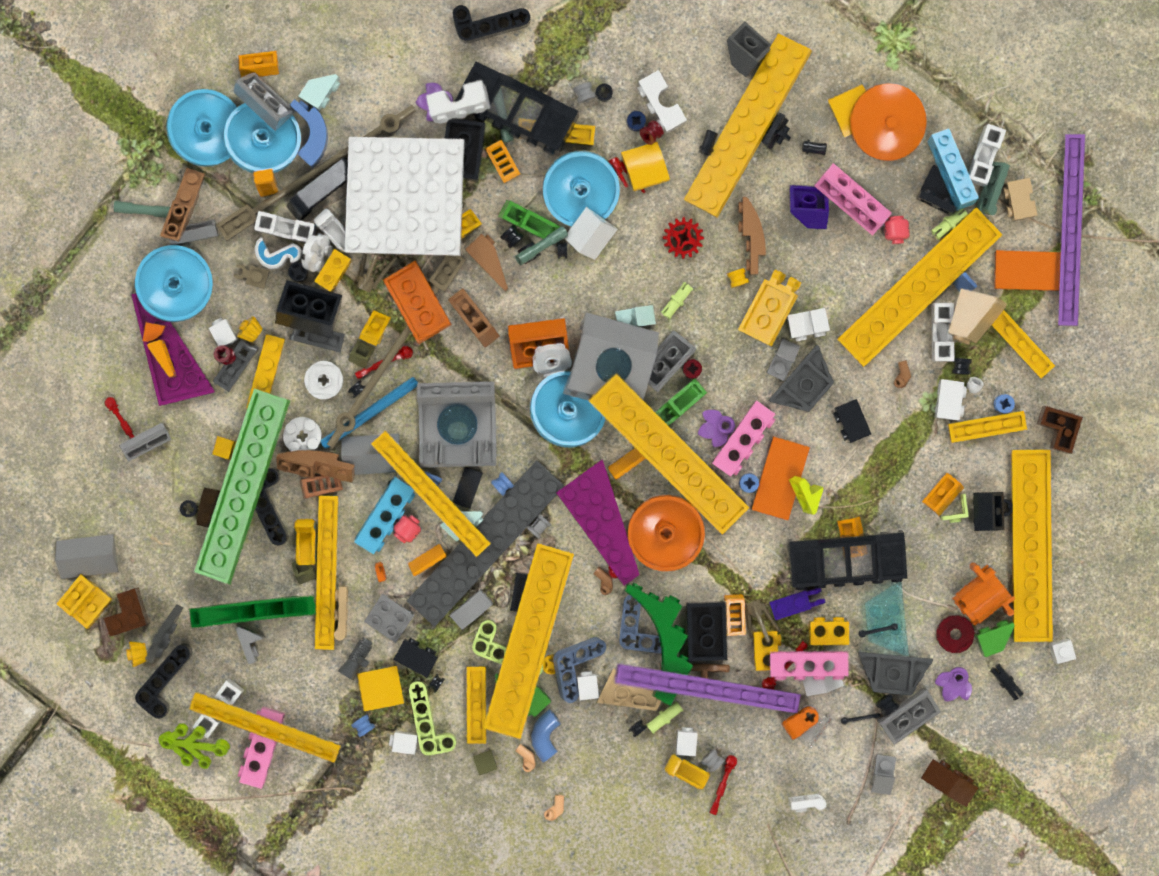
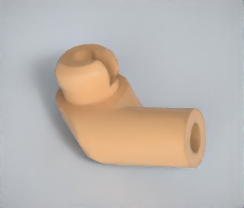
(528, 758)
(556, 810)

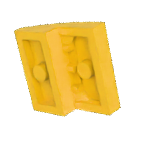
(842, 106)
(645, 166)
(84, 601)
(380, 688)

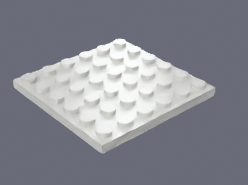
(404, 196)

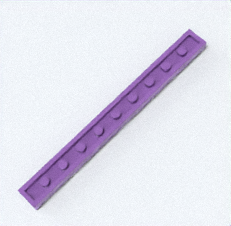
(1071, 230)
(707, 688)

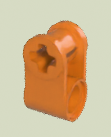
(798, 724)

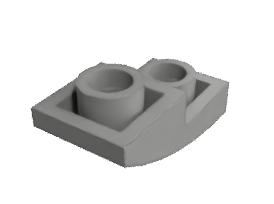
(471, 609)

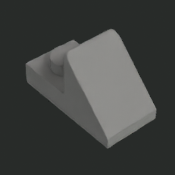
(783, 359)
(246, 639)
(883, 774)

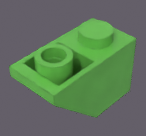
(994, 639)

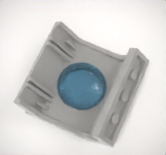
(609, 349)
(457, 424)

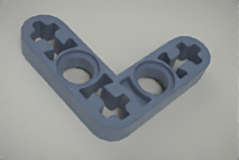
(633, 631)
(570, 661)

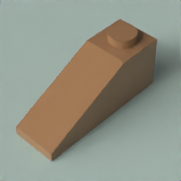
(486, 256)
(473, 318)

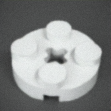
(316, 252)
(552, 351)
(317, 371)
(308, 427)

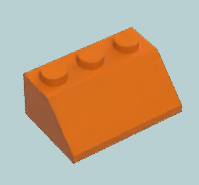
(528, 336)

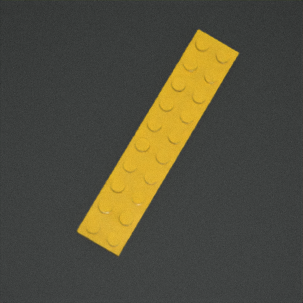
(747, 125)
(919, 287)
(668, 453)
(1031, 545)
(528, 641)

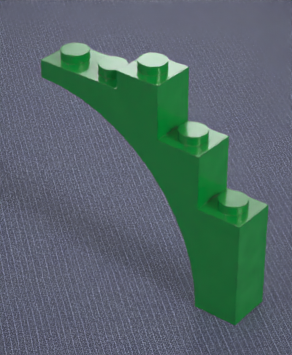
(252, 610)
(670, 637)

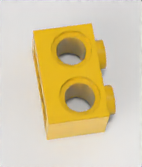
(333, 270)
(829, 637)
(761, 650)

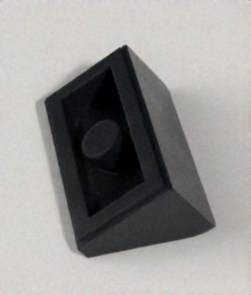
(467, 487)

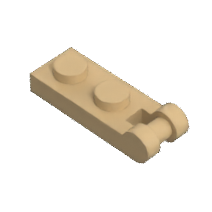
(341, 613)

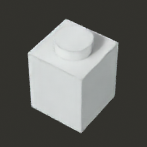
(223, 332)
(1062, 651)
(587, 685)
(404, 742)
(686, 742)

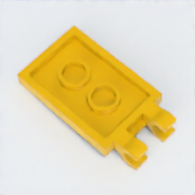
(770, 308)

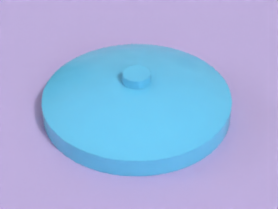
(197, 127)
(256, 145)
(578, 182)
(173, 283)
(563, 418)

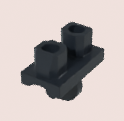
(777, 132)

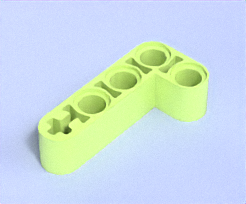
(491, 645)
(427, 717)

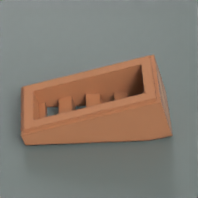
(338, 486)

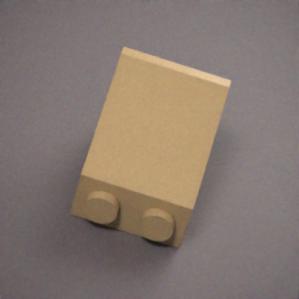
(974, 315)

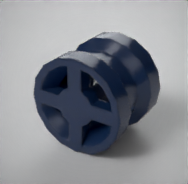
(634, 124)

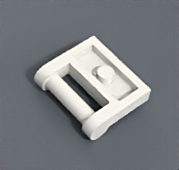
(801, 803)

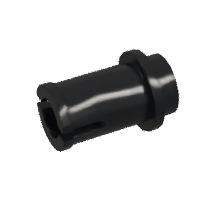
(708, 142)
(814, 147)

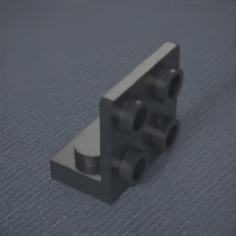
(935, 192)

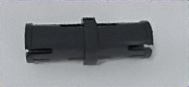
(1006, 681)

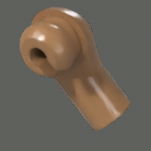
(904, 375)
(606, 581)

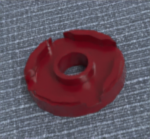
(955, 622)

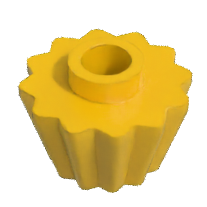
(249, 329)
(136, 653)

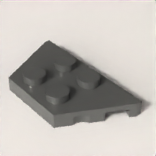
(805, 384)
(161, 638)
(894, 672)

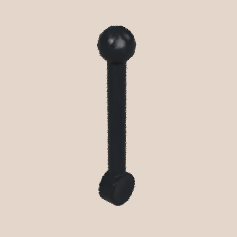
(862, 633)
(844, 720)

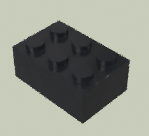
(473, 134)
(308, 309)
(706, 631)

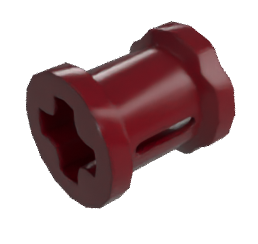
(218, 355)

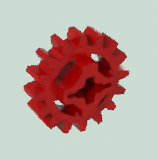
(674, 234)

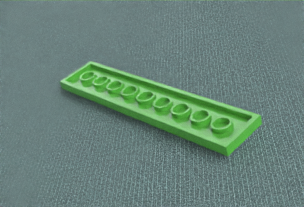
(242, 486)

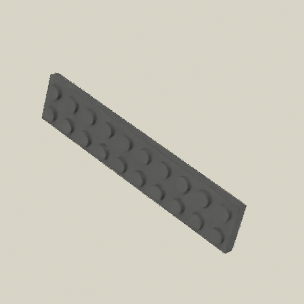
(500, 528)

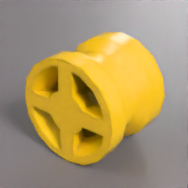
(738, 278)
(548, 666)

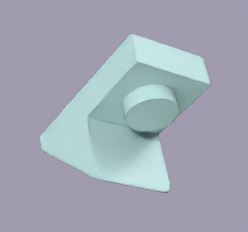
(637, 316)

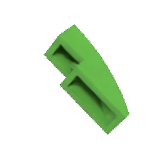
(526, 220)
(681, 402)

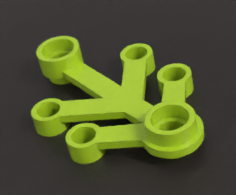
(169, 741)

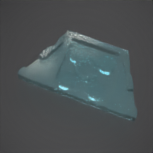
(882, 612)

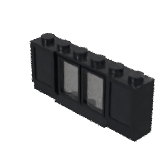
(523, 110)
(847, 560)

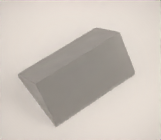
(263, 100)
(669, 358)
(364, 456)
(86, 556)
(909, 716)

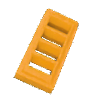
(495, 146)
(265, 182)
(162, 355)
(738, 598)

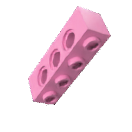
(853, 199)
(722, 459)
(839, 658)
(257, 777)

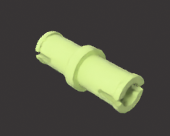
(949, 223)
(677, 300)
(664, 717)

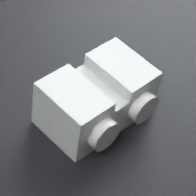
(808, 323)
(950, 400)

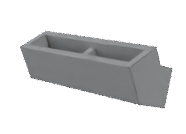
(198, 232)
(145, 442)

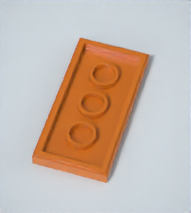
(1027, 270)
(417, 302)
(774, 491)

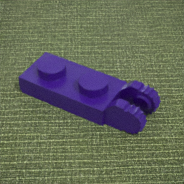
(794, 604)

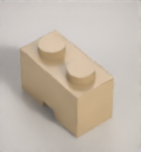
(1019, 199)

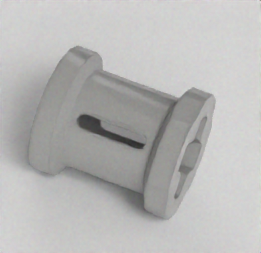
(539, 526)

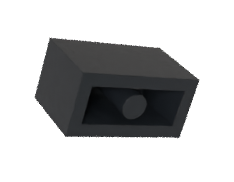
(851, 421)
(988, 511)
(416, 657)

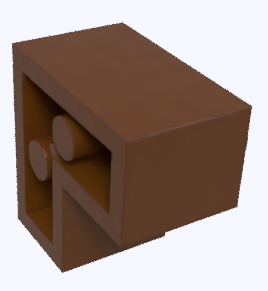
(1065, 426)
(132, 614)
(949, 782)

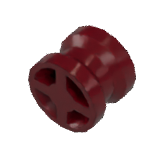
(651, 132)
(692, 369)

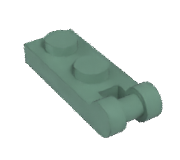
(992, 191)

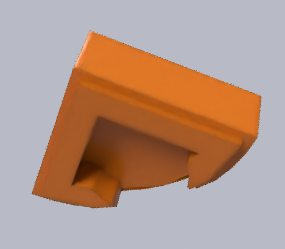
(152, 331)
(380, 571)

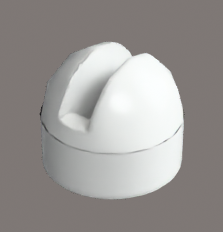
(974, 385)

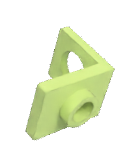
(957, 517)

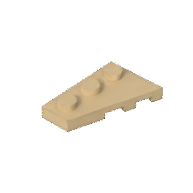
(627, 695)

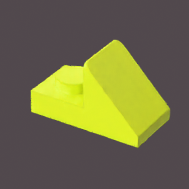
(807, 495)

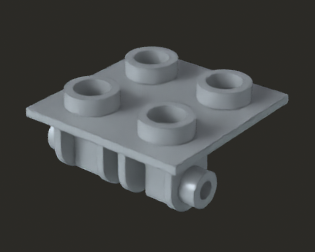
(389, 618)

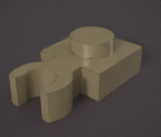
(255, 276)

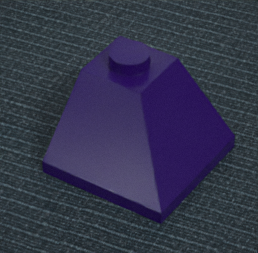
(809, 206)

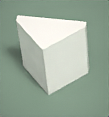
(590, 233)
(815, 687)

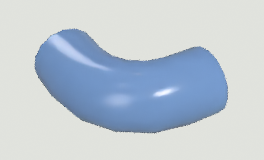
(541, 735)

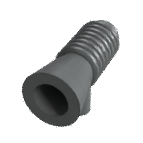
(356, 659)

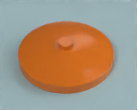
(888, 121)
(666, 533)

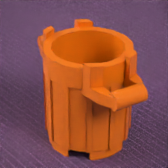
(983, 596)

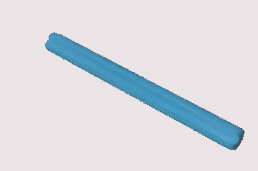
(376, 408)

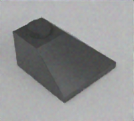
(747, 49)

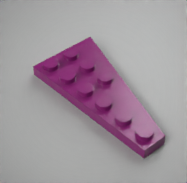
(189, 378)
(597, 513)

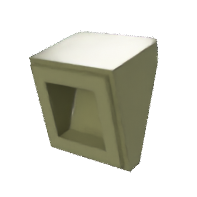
(361, 354)
(304, 572)
(485, 762)

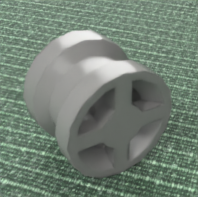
(584, 92)
(712, 760)

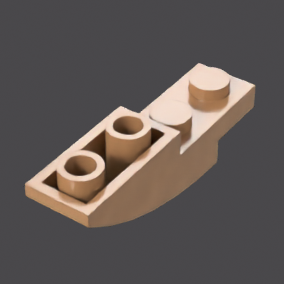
(183, 205)
(752, 228)
(308, 463)

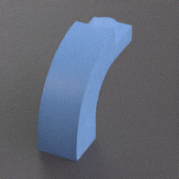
(318, 139)

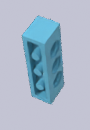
(952, 169)
(395, 487)

